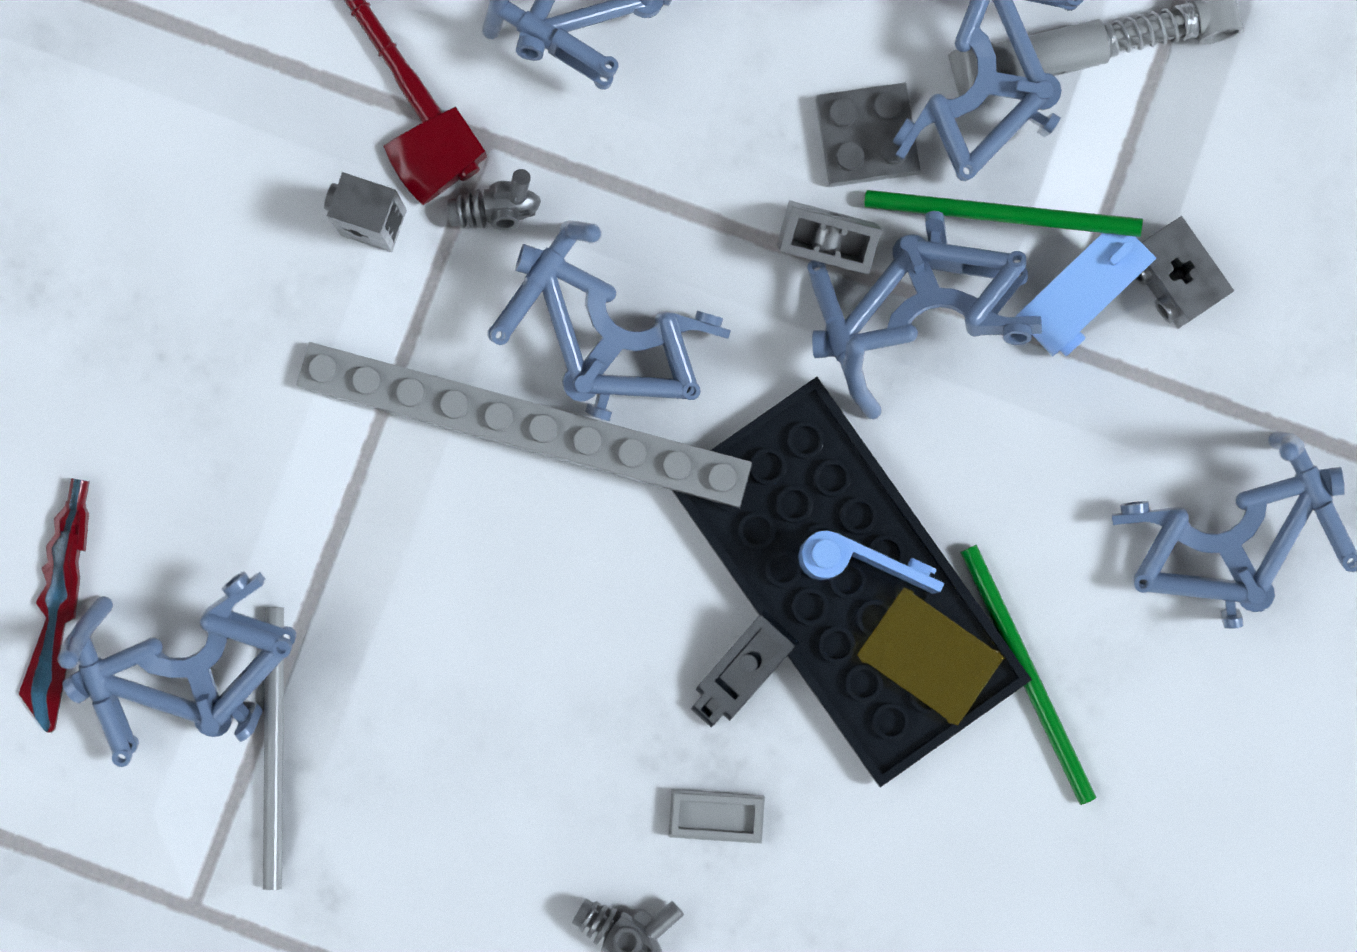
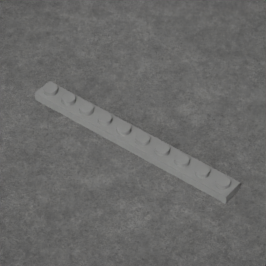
(525, 425)

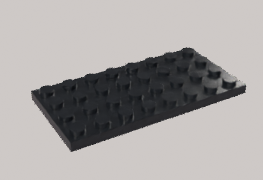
(819, 477)

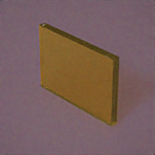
(930, 656)

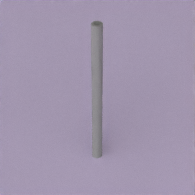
(273, 767)

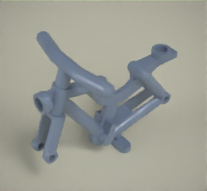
(552, 33)
(1035, 90)
(918, 259)
(586, 376)
(1250, 587)
(210, 711)

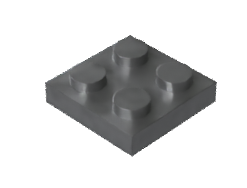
(860, 133)

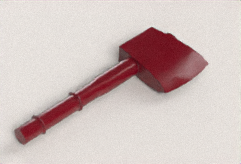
(439, 148)

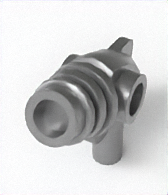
(501, 204)
(626, 932)

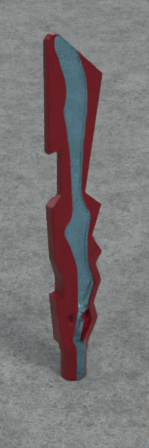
(58, 602)

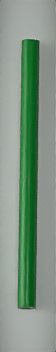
(1005, 213)
(1035, 688)

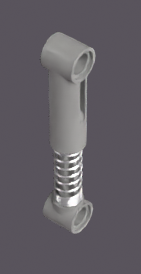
(1096, 42)

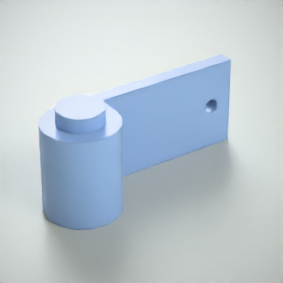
(1086, 289)
(829, 553)

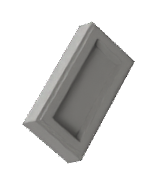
(716, 816)

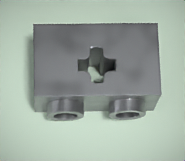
(365, 211)
(829, 237)
(1201, 282)

